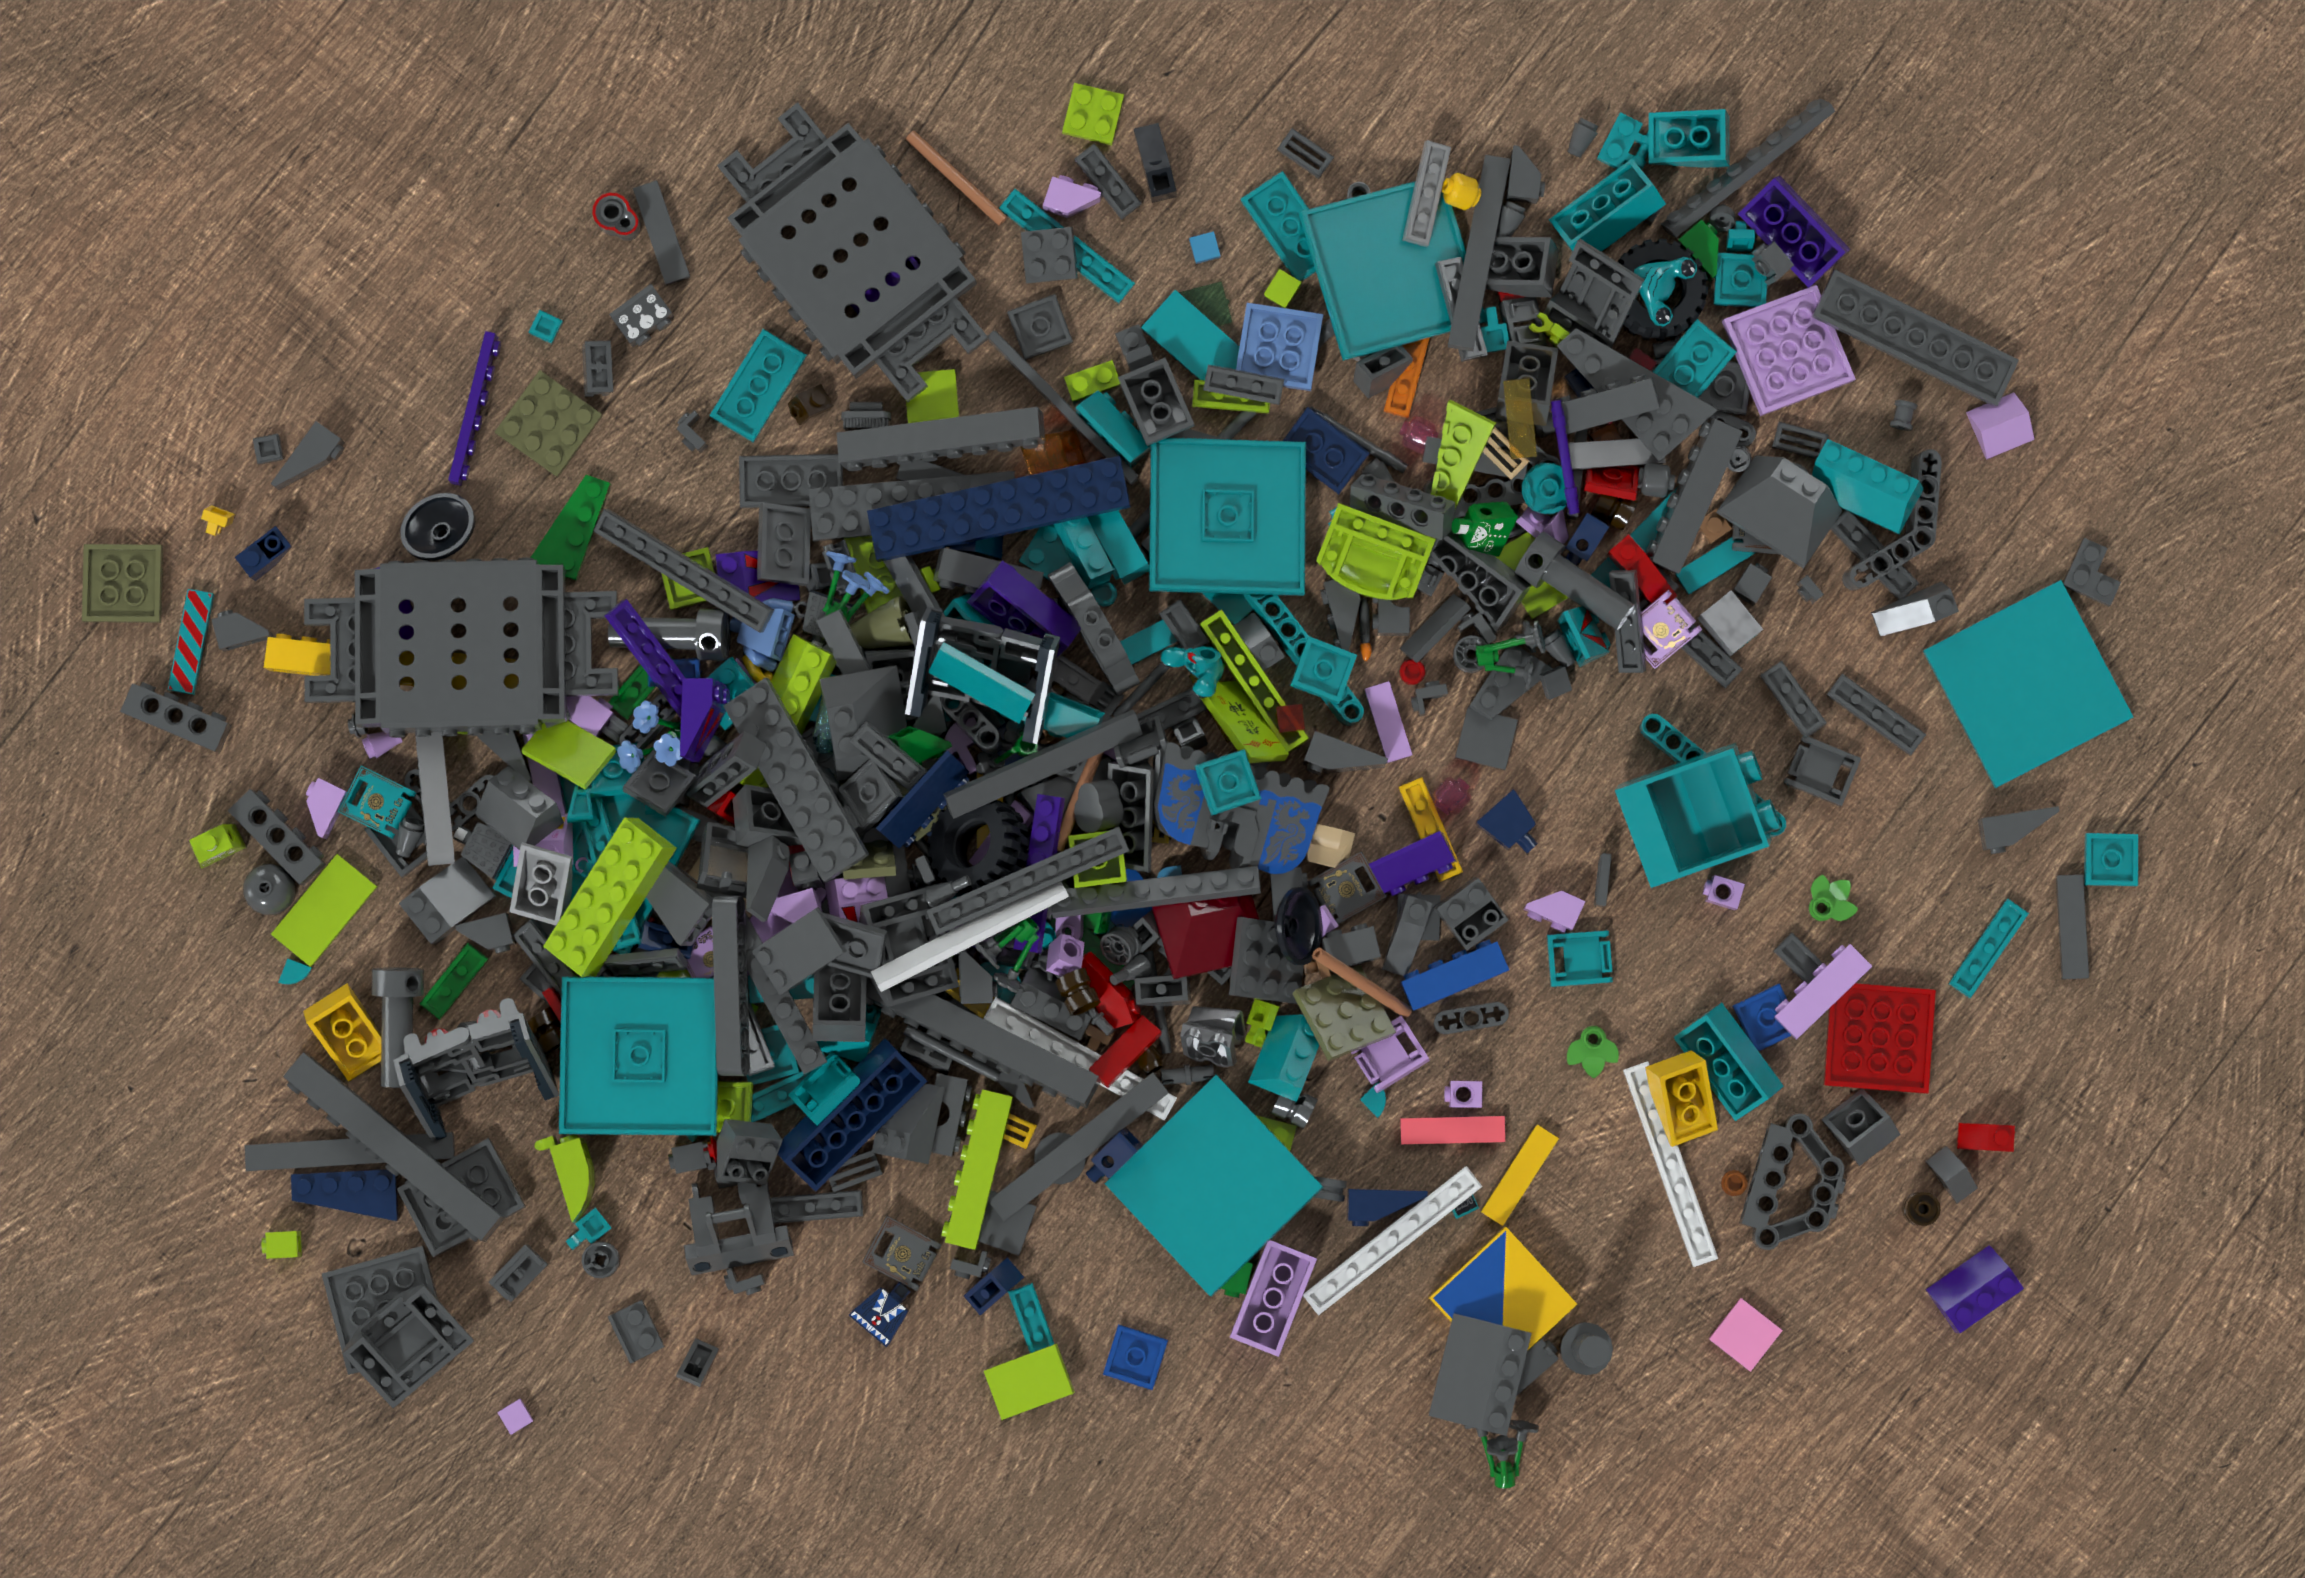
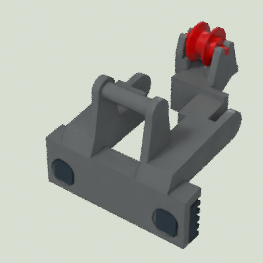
(716, 1254)

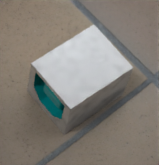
(1730, 623)

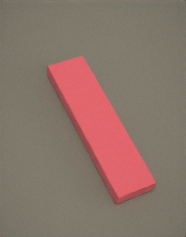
(1452, 1130)

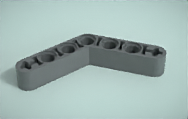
(1914, 525)

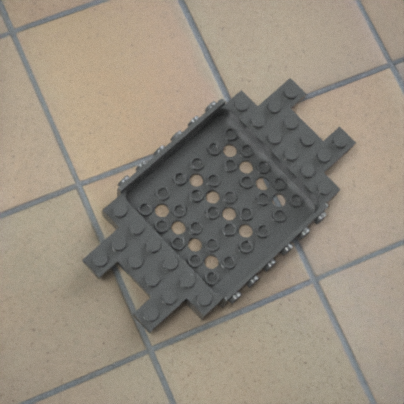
(907, 317)
(551, 646)

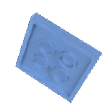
(1280, 344)

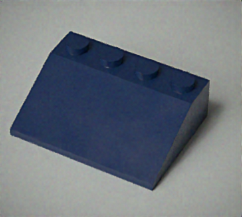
(922, 800)

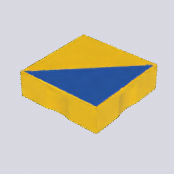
(1505, 1288)

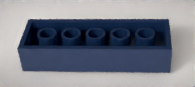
(884, 1087)

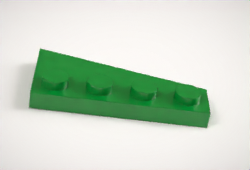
(574, 527)

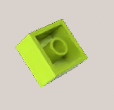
(1105, 873)

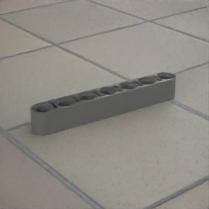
(730, 986)

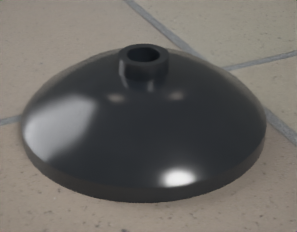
(437, 526)
(1298, 925)

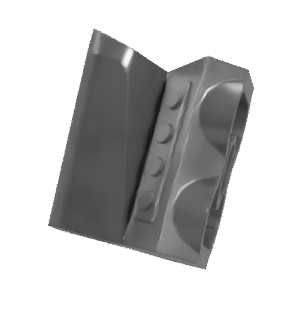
(1212, 1035)

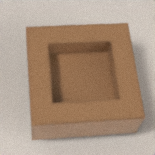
(1714, 526)

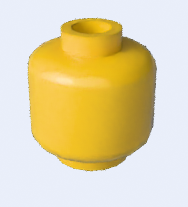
(1461, 191)

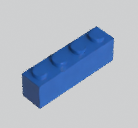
(1454, 976)

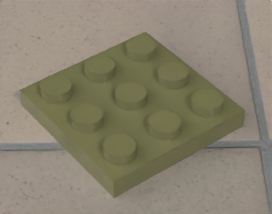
(548, 423)
(122, 583)
(1342, 1015)

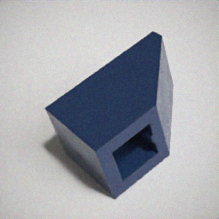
(264, 553)

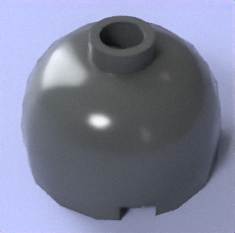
(281, 889)

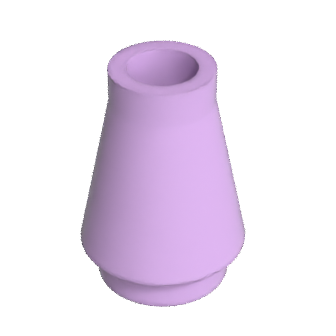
(379, 743)

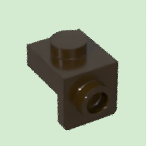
(809, 404)

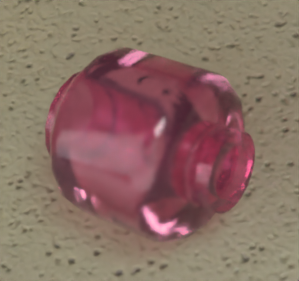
(1415, 433)
(1452, 795)

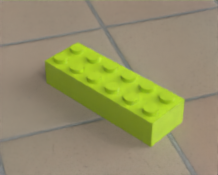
(609, 897)

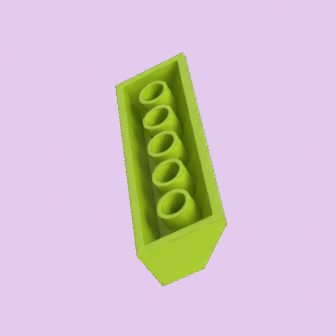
(798, 686)

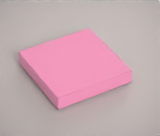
(1745, 1334)

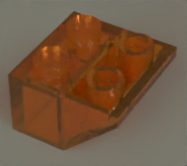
(1057, 452)

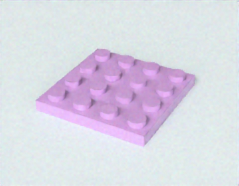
(1787, 351)

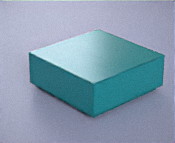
(545, 326)

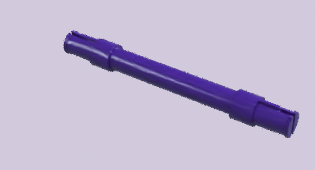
(1570, 489)

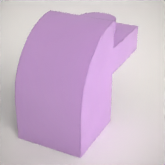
(960, 743)

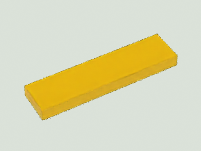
(1426, 818)
(1519, 1175)

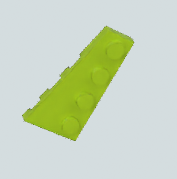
(1461, 447)

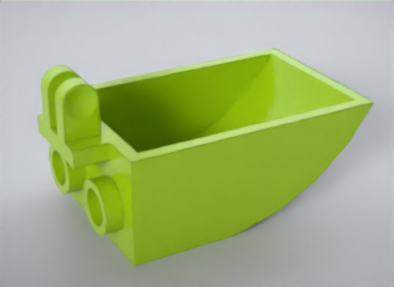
(573, 1170)

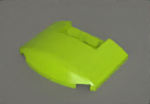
(1374, 555)

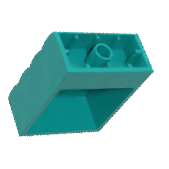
(1697, 814)

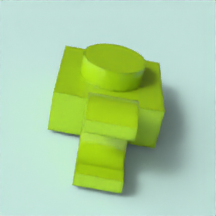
(1552, 330)
(1261, 1019)

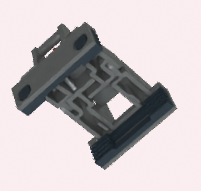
(1010, 654)
(467, 1066)

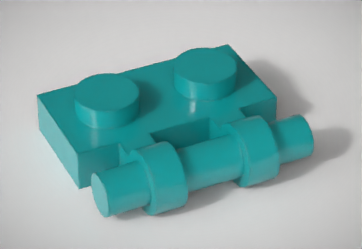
(1620, 140)

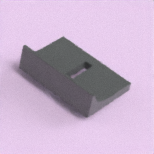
(1519, 311)

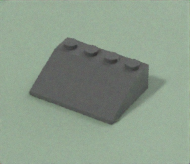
(1480, 1374)

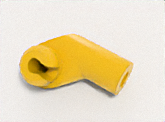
(755, 671)

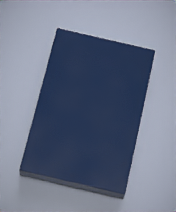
(1329, 452)

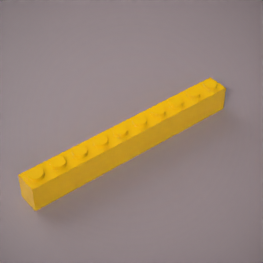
(314, 659)

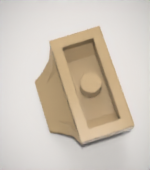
(1329, 846)

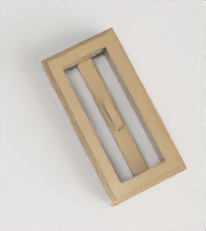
(1517, 468)

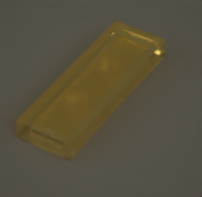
(1520, 418)

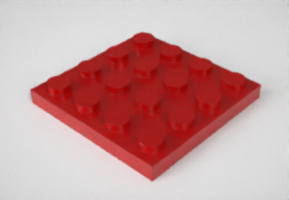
(1880, 1039)

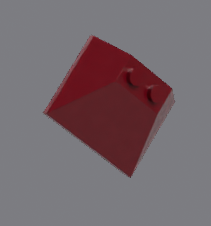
(1201, 933)

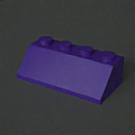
(1801, 234)
(1019, 606)

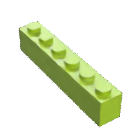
(1249, 675)
(978, 1169)

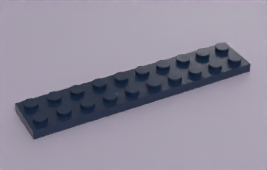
(998, 509)

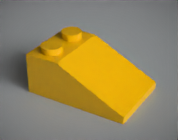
(345, 1031)
(1682, 1097)

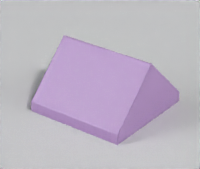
(2001, 426)

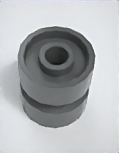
(1298, 1112)

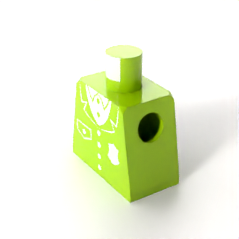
(216, 844)

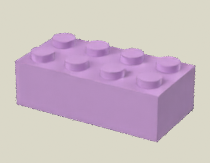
(1273, 1298)

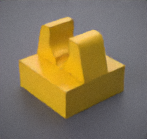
(217, 519)

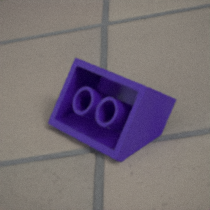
(1413, 863)
(1974, 1289)

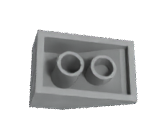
(542, 884)

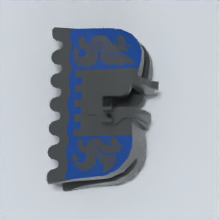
(1262, 833)

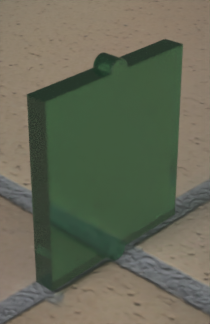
(1211, 302)

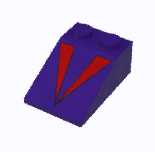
(741, 571)
(700, 714)

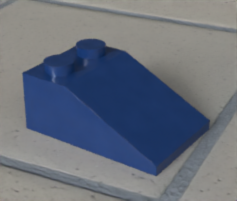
(1375, 1204)

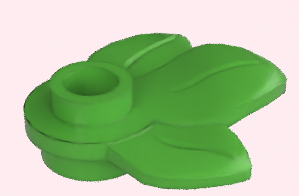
(1833, 897)
(1592, 1055)

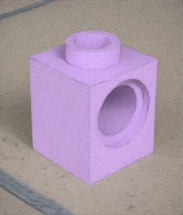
(1735, 892)
(1064, 955)
(1475, 1089)

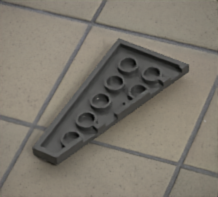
(1657, 429)

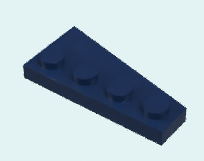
(352, 1191)

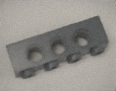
(1403, 506)
(137, 707)
(726, 769)
(245, 811)

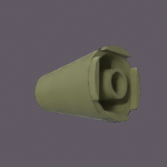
(884, 626)

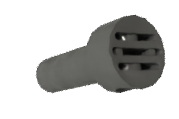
(1572, 581)
(707, 634)
(397, 989)
(1585, 1348)

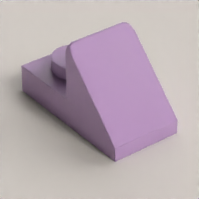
(1537, 523)

